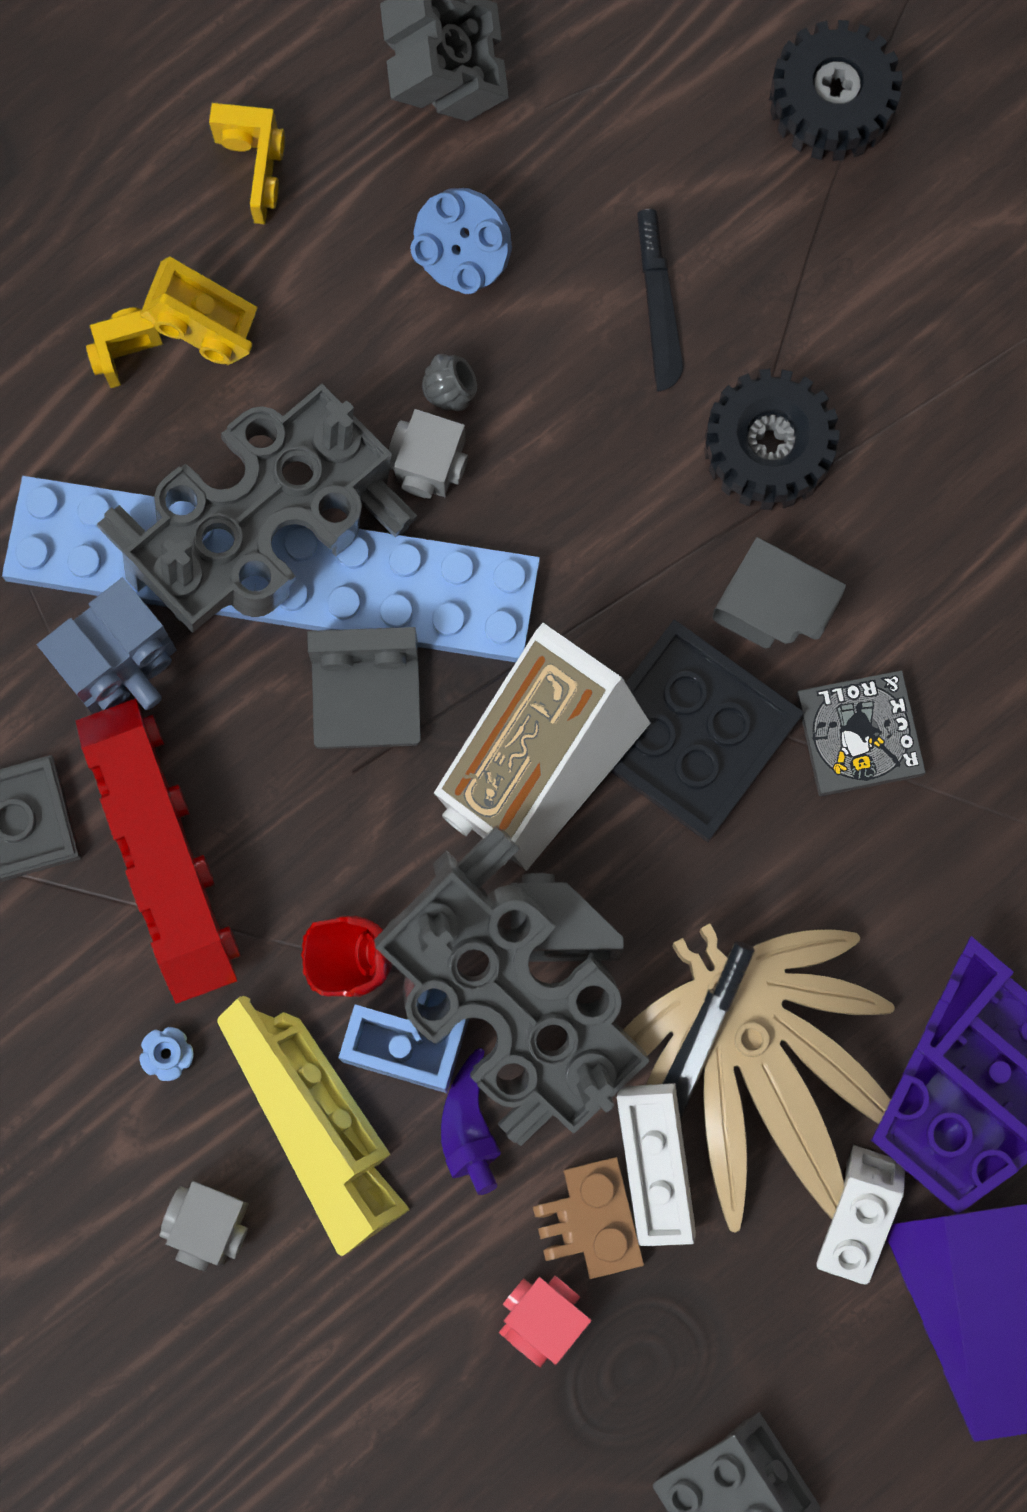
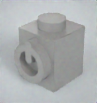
(428, 454)
(204, 1226)

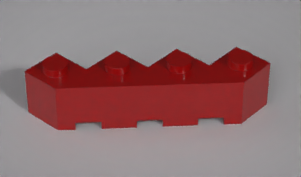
(158, 858)

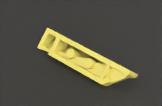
(315, 1123)

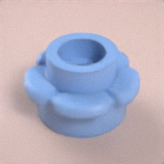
(180, 1057)

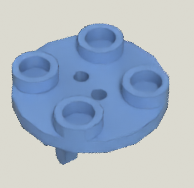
(441, 228)

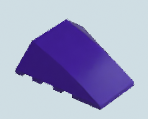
(964, 1093)
(973, 1304)

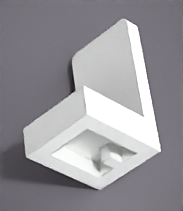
(862, 1216)

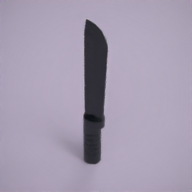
(662, 321)
(704, 1030)

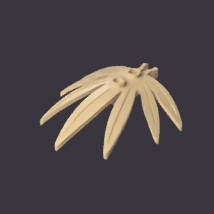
(752, 1042)

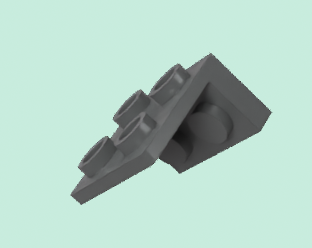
(365, 687)
(738, 1475)

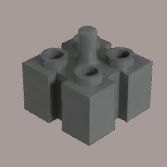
(445, 55)

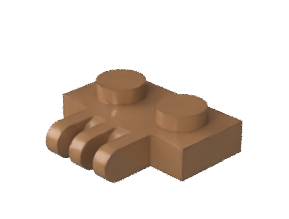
(593, 1220)

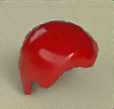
(343, 957)

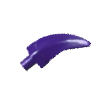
(464, 1133)

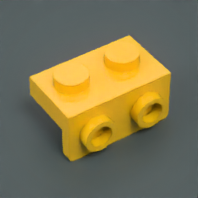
(199, 312)

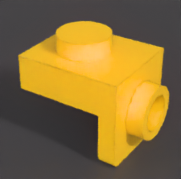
(117, 337)

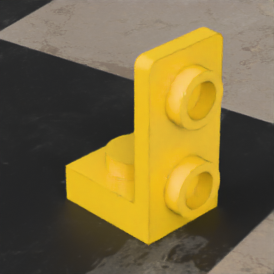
(248, 127)

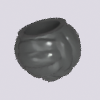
(449, 382)

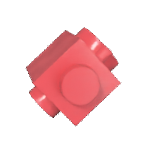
(543, 1319)

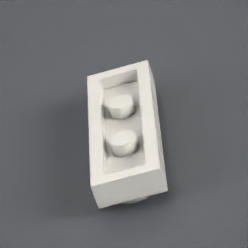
(656, 1164)

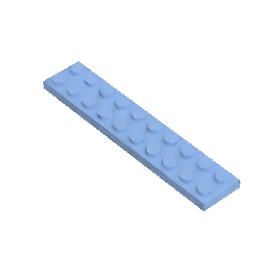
(450, 592)

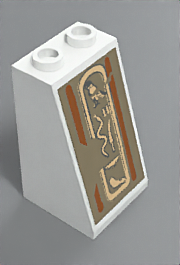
(541, 746)

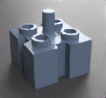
(110, 649)

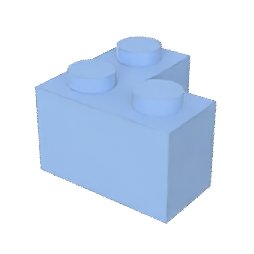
(398, 1049)

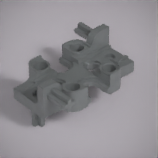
(347, 473)
(460, 916)

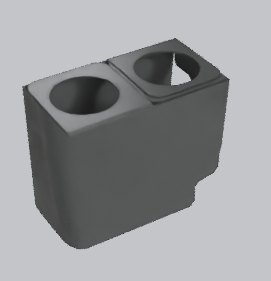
(777, 597)

